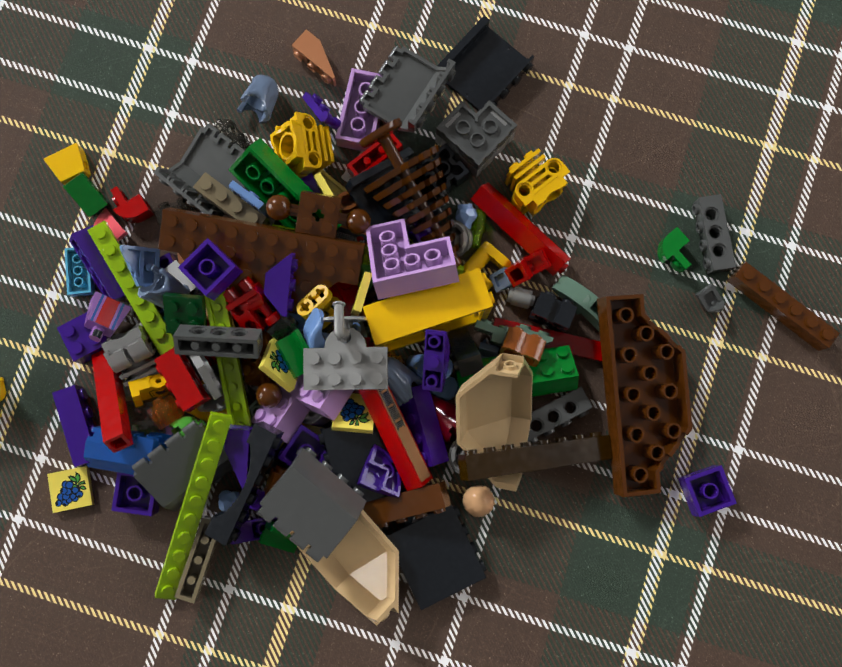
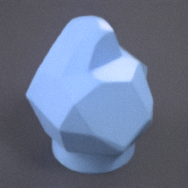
(466, 214)
(226, 499)

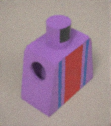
(104, 316)

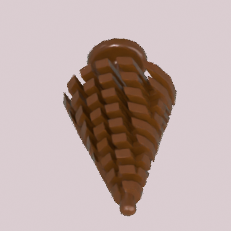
(402, 169)

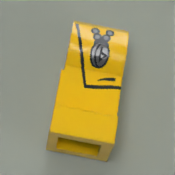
(147, 388)

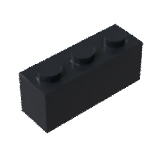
(464, 352)

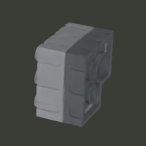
(476, 136)

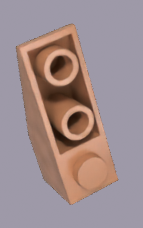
(310, 50)

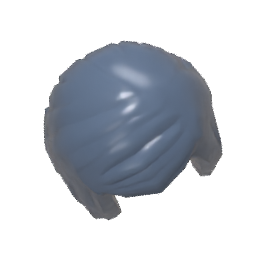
(260, 97)
(162, 284)
(400, 380)

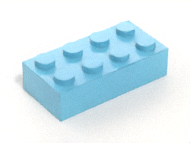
(77, 276)

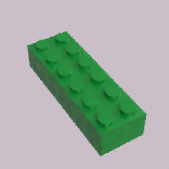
(268, 176)
(553, 373)

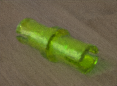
(478, 228)

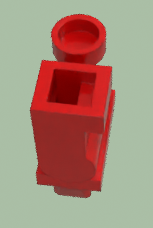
(244, 305)

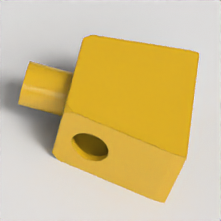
(68, 163)

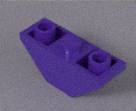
(280, 284)
(435, 360)

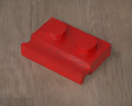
(347, 294)

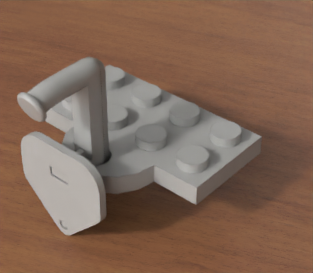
(345, 359)
(212, 385)

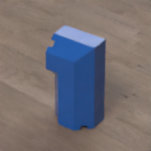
(103, 458)

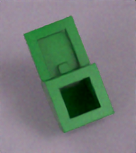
(669, 250)

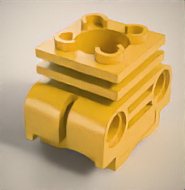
(303, 144)
(536, 181)

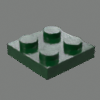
(183, 310)

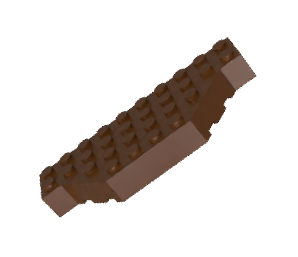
(261, 247)
(642, 393)

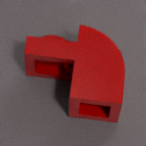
(132, 210)
(527, 267)

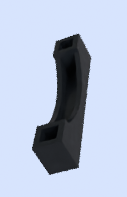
(263, 443)

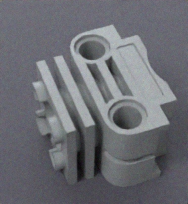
(131, 352)

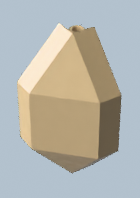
(496, 409)
(364, 569)

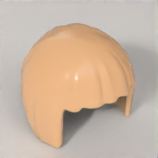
(478, 500)

